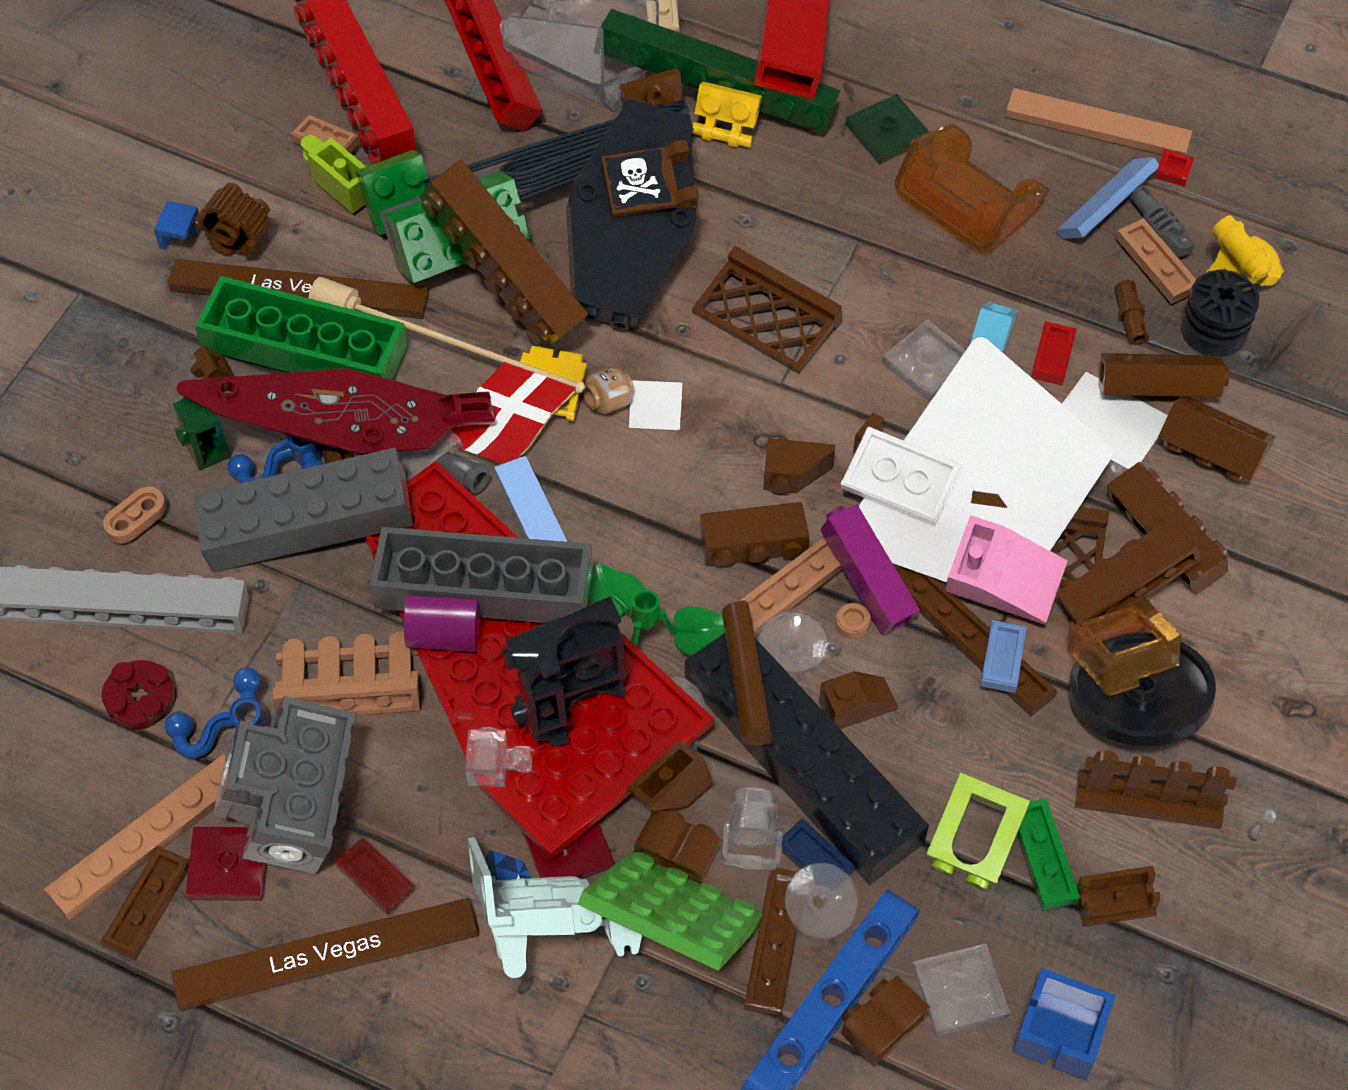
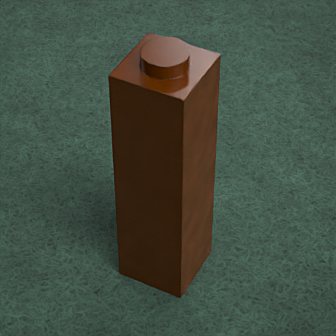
(1162, 375)

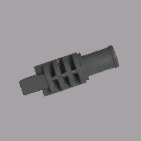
(1163, 221)

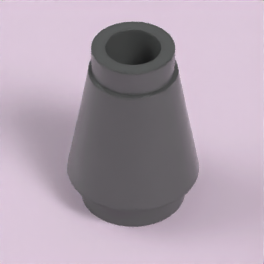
(466, 471)

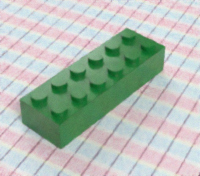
(297, 331)

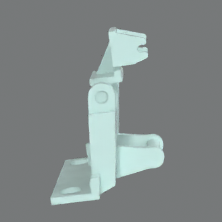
(537, 908)

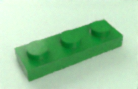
(1046, 858)

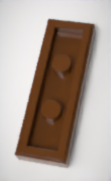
(146, 903)

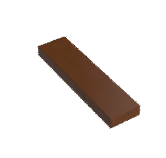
(772, 949)

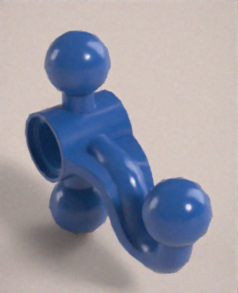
(292, 449)
(180, 725)

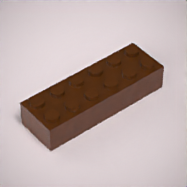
(501, 254)

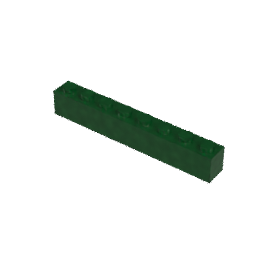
(663, 49)

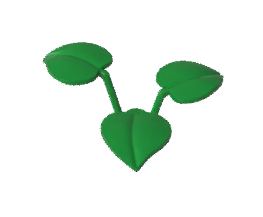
(693, 625)

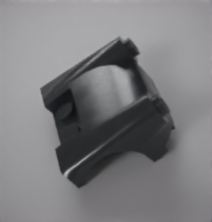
(563, 664)

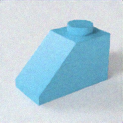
(995, 324)

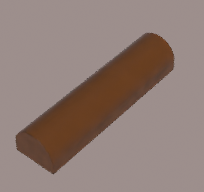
(746, 674)

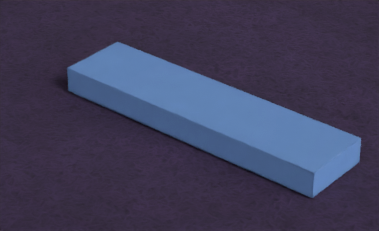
(1108, 198)

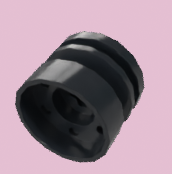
(1219, 313)

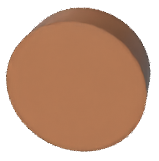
(852, 621)

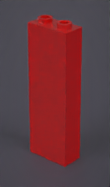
(792, 46)

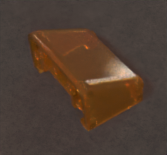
(960, 195)

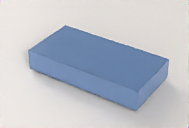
(1003, 656)

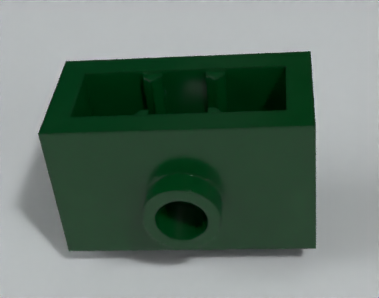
(200, 433)

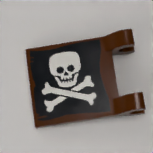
(647, 181)

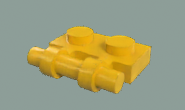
(726, 105)

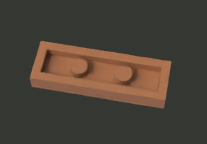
(1156, 260)

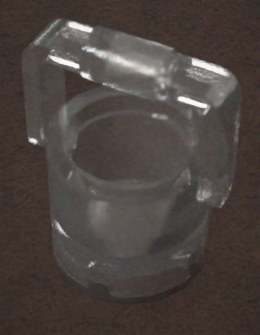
(752, 826)

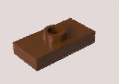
(654, 89)

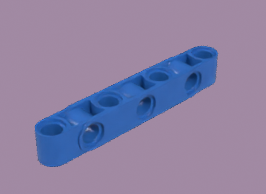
(845, 978)

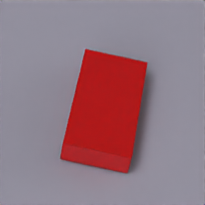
(1053, 353)

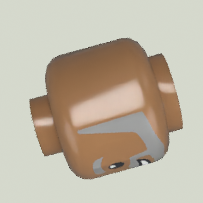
(608, 390)

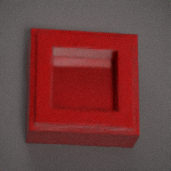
(1174, 168)

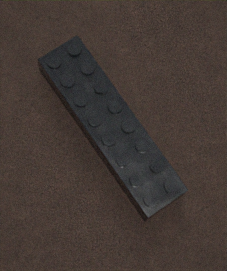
(816, 764)

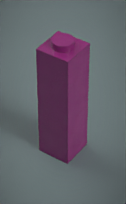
(869, 568)

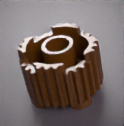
(234, 221)

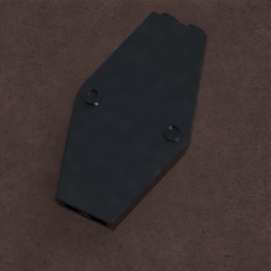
(626, 258)

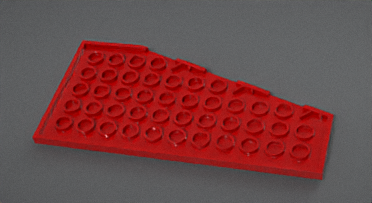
(607, 734)

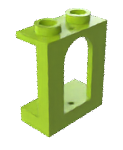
(989, 870)

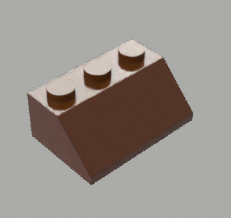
(1215, 438)

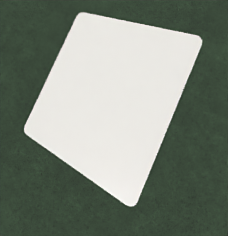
(1009, 444)

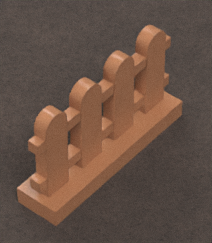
(359, 693)

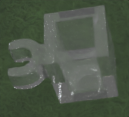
(489, 757)

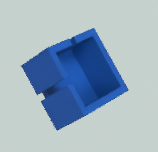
(1064, 1023)

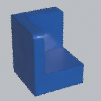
(176, 221)

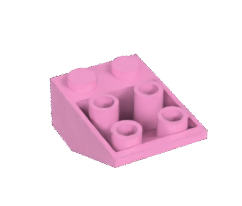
(1005, 571)

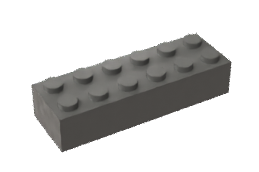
(302, 509)
(504, 574)

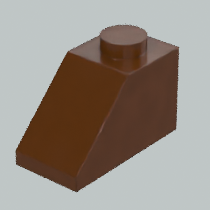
(795, 464)
(855, 698)
(672, 779)

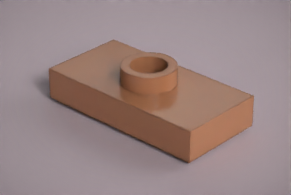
(324, 131)

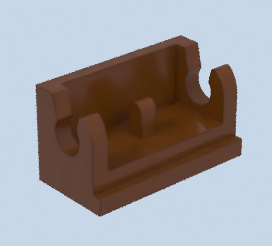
(1117, 896)

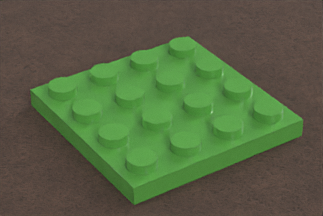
(672, 909)

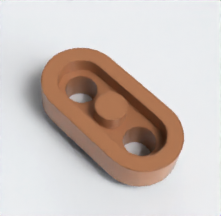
(132, 514)

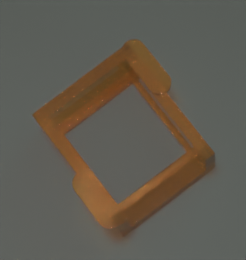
(1124, 668)

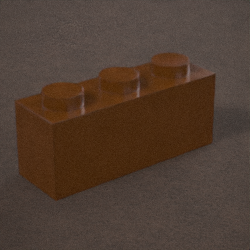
(753, 534)

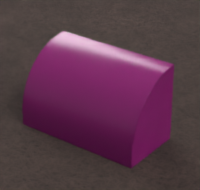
(441, 623)

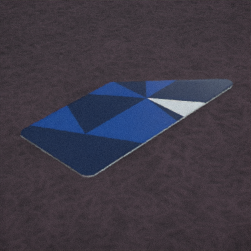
(506, 867)

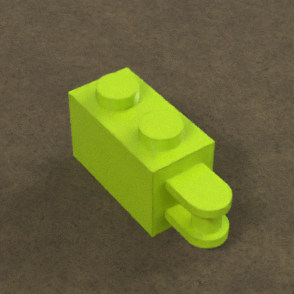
(334, 170)

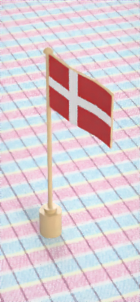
(519, 393)

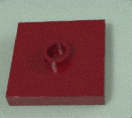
(582, 858)
(218, 867)

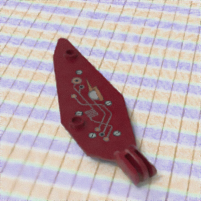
(341, 408)

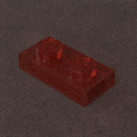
(374, 875)

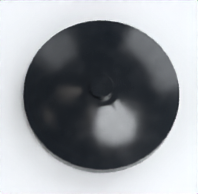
(1158, 710)

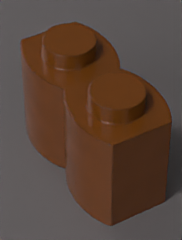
(678, 843)
(884, 1019)

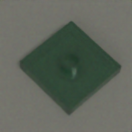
(886, 128)

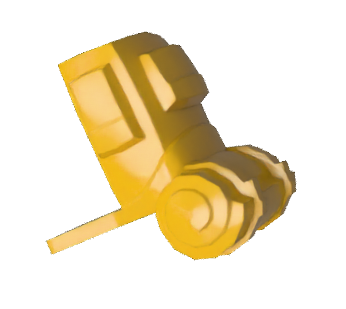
(1245, 254)

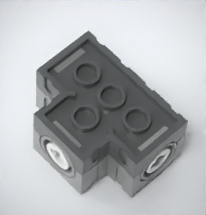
(287, 783)

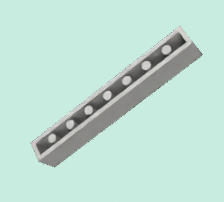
(123, 599)

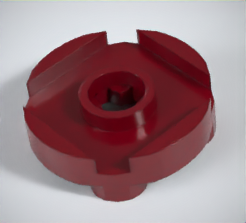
(132, 676)

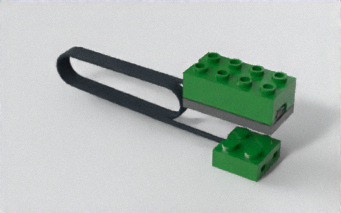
(417, 241)

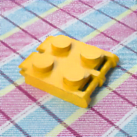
(567, 365)

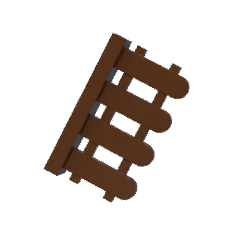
(1153, 799)

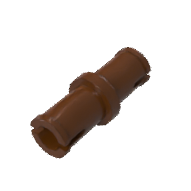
(1131, 312)

